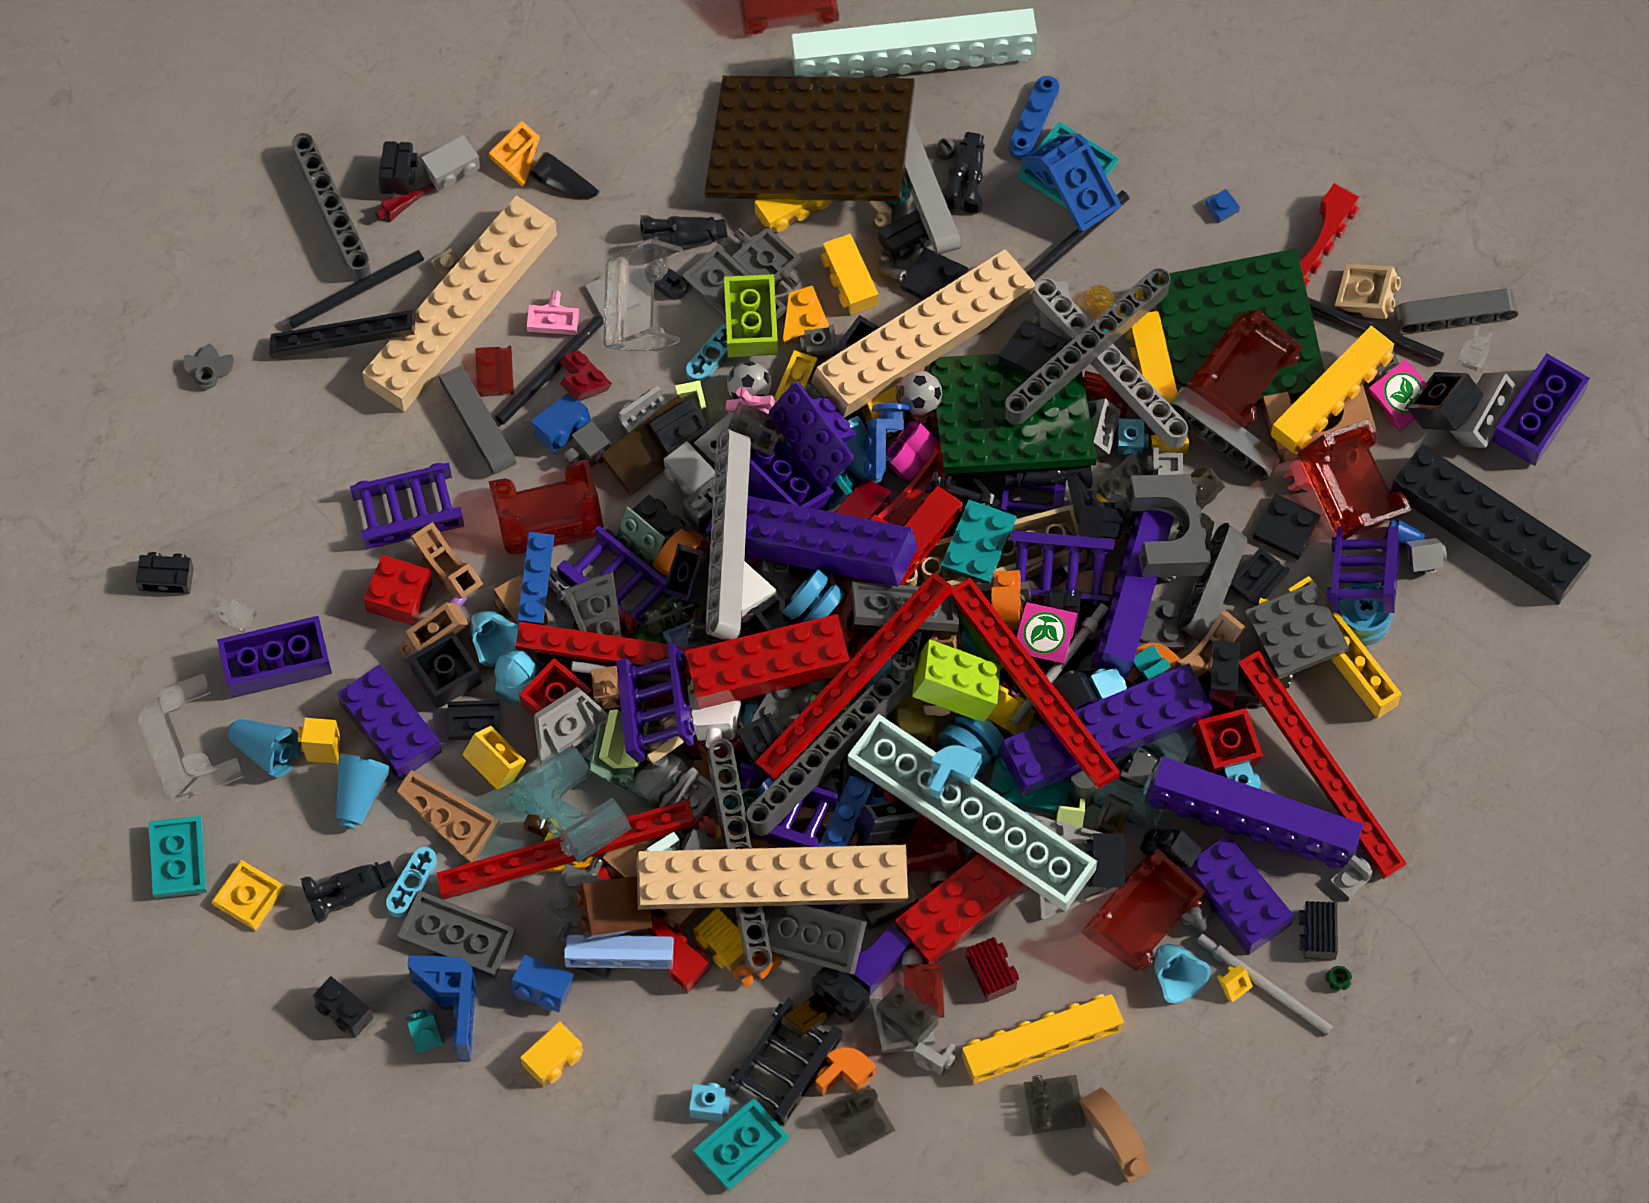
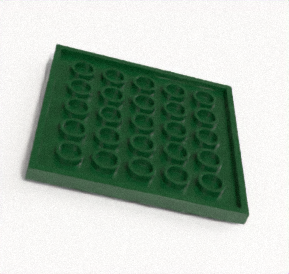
(1210, 297)
(979, 437)

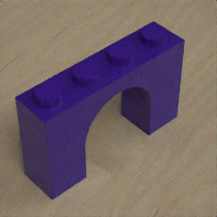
(878, 960)

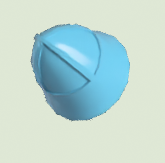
(492, 636)
(513, 673)
(1179, 973)

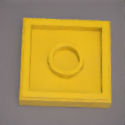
(248, 895)

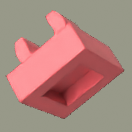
(1301, 477)

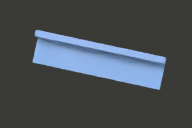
(620, 952)

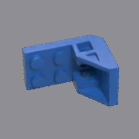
(1075, 172)
(442, 980)

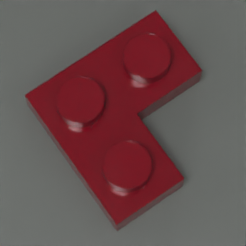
(584, 377)

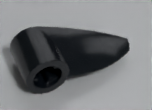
(558, 175)

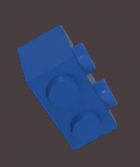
(560, 421)
(541, 984)

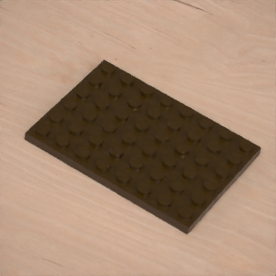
(810, 138)

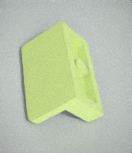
(613, 743)

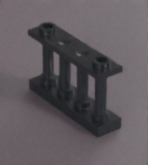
(797, 1083)

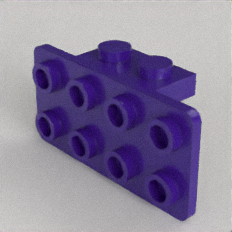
(814, 432)

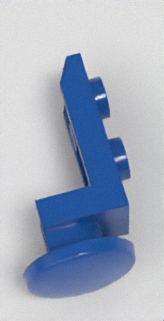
(875, 441)

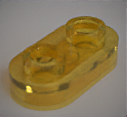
(1100, 305)

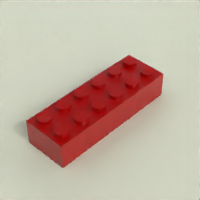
(767, 661)
(958, 907)

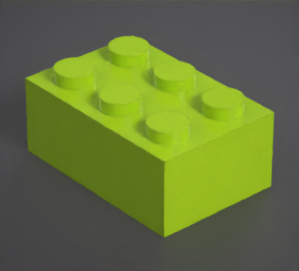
(751, 315)
(956, 680)

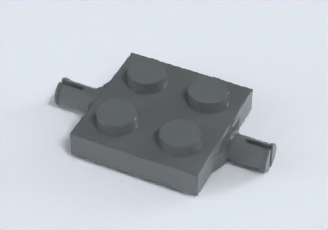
(767, 256)
(561, 902)

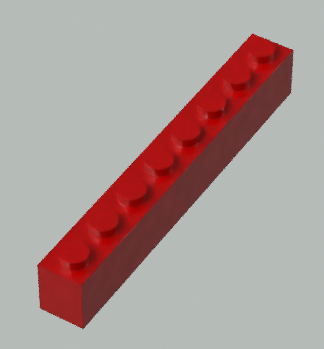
(929, 525)

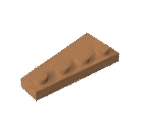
(450, 816)

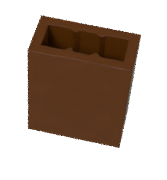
(610, 908)

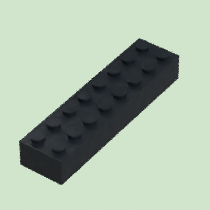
(1491, 524)

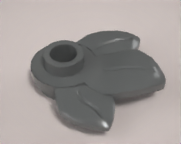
(208, 364)

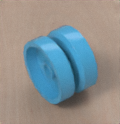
(812, 600)
(1365, 617)
(975, 735)

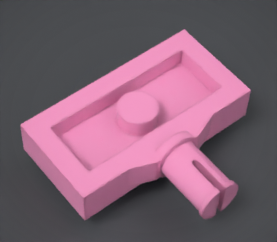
(553, 317)
(761, 403)

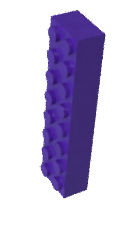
(827, 541)
(1131, 596)
(1115, 722)
(1253, 813)

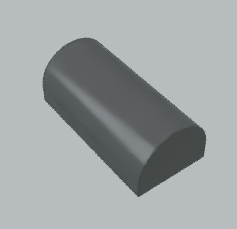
(1081, 787)

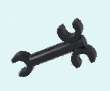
(945, 483)

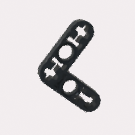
(899, 656)

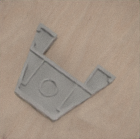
(567, 723)
(1075, 836)

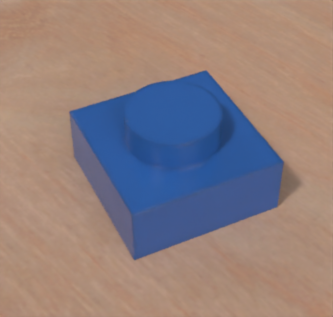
(1222, 205)

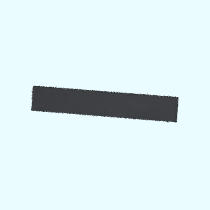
(342, 334)

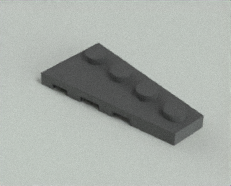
(595, 606)

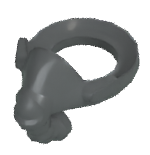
(1198, 917)

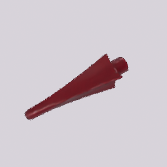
(394, 206)

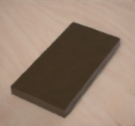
(638, 454)

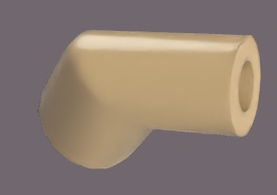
(884, 213)

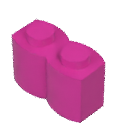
(910, 450)

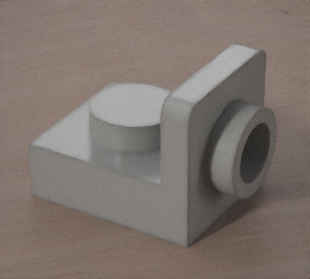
(1352, 877)

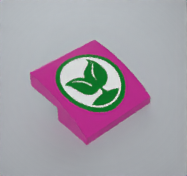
(1396, 392)
(1046, 632)

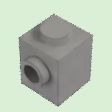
(1426, 555)

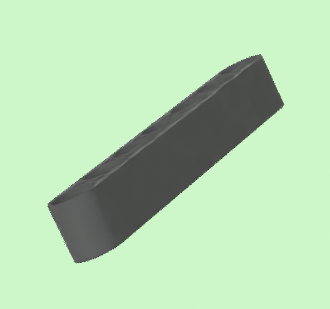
(332, 216)

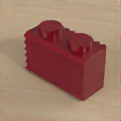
(991, 968)

